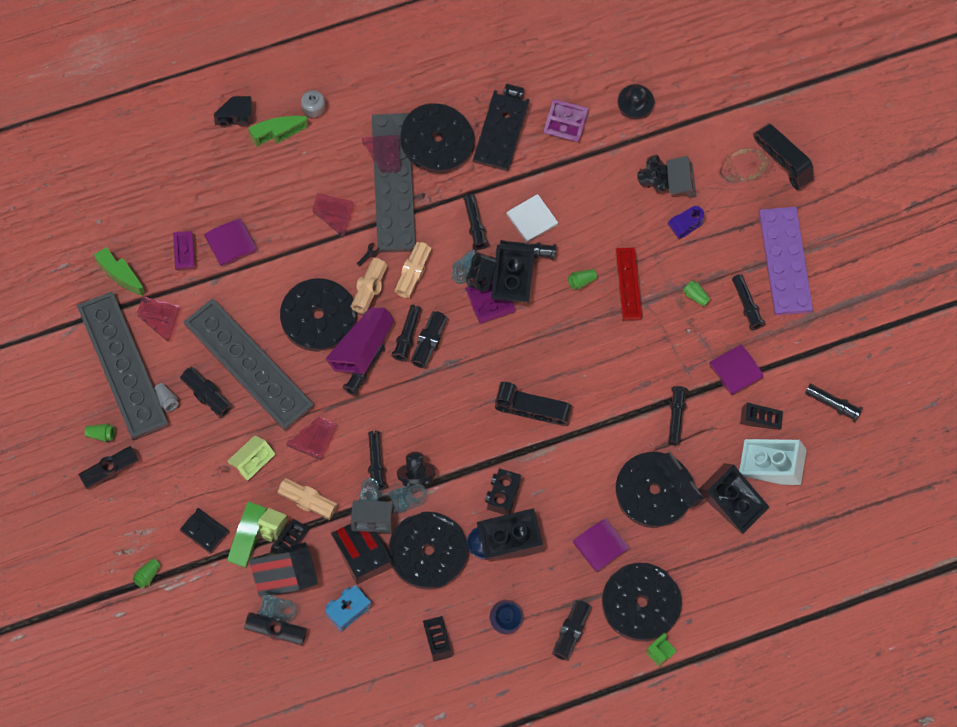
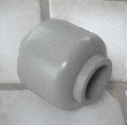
(312, 103)

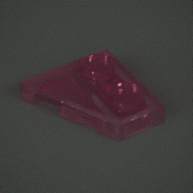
(384, 152)
(333, 211)
(158, 315)
(314, 438)

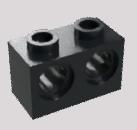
(508, 492)

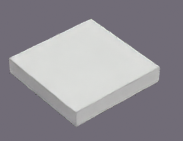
(532, 218)

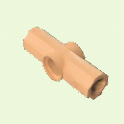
(413, 270)
(369, 286)
(307, 498)

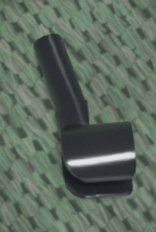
(370, 253)

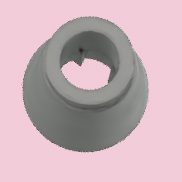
(166, 398)

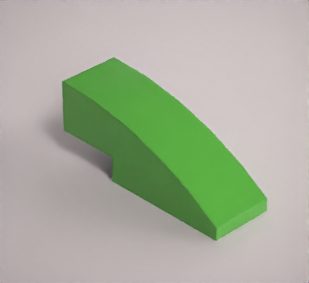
(277, 129)
(118, 271)
(246, 535)

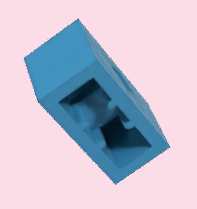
(343, 618)

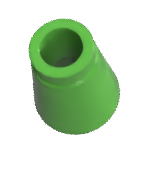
(581, 278)
(696, 293)
(101, 432)
(146, 573)

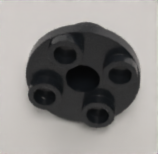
(635, 101)
(654, 174)
(416, 470)

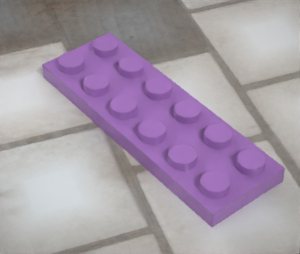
(785, 261)

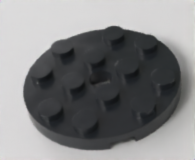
(436, 155)
(314, 296)
(636, 499)
(431, 570)
(643, 622)

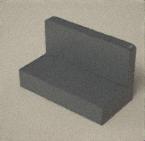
(681, 176)
(371, 516)

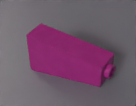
(361, 343)

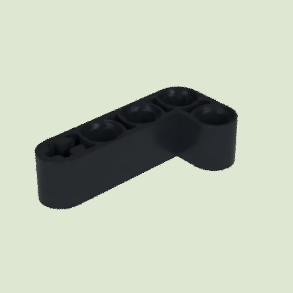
(786, 154)
(531, 406)

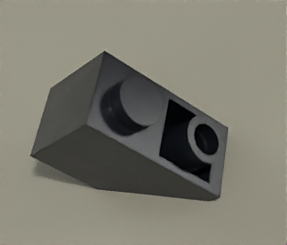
(235, 112)

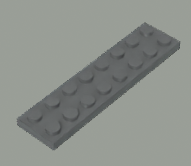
(393, 193)
(248, 364)
(122, 365)

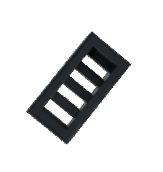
(752, 421)
(278, 544)
(442, 650)

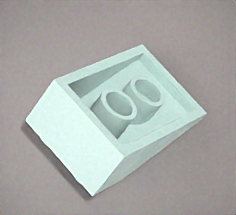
(773, 460)

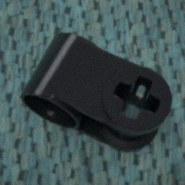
(481, 270)

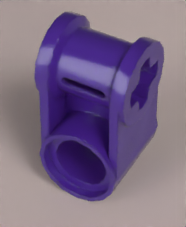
(684, 223)

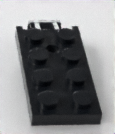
(499, 133)

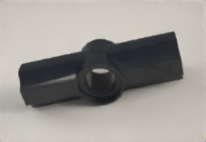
(429, 339)
(206, 392)
(97, 474)
(680, 480)
(571, 630)
(288, 632)

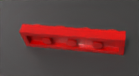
(628, 283)

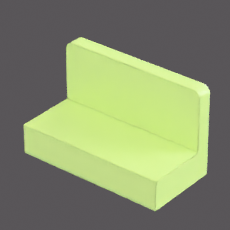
(251, 457)

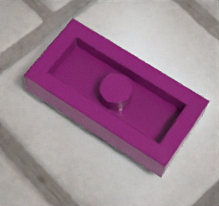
(183, 250)

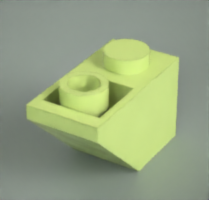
(272, 524)

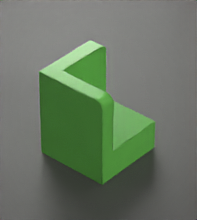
(660, 650)

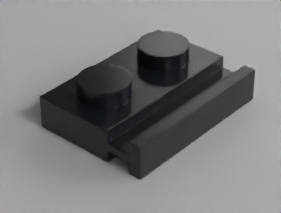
(204, 531)

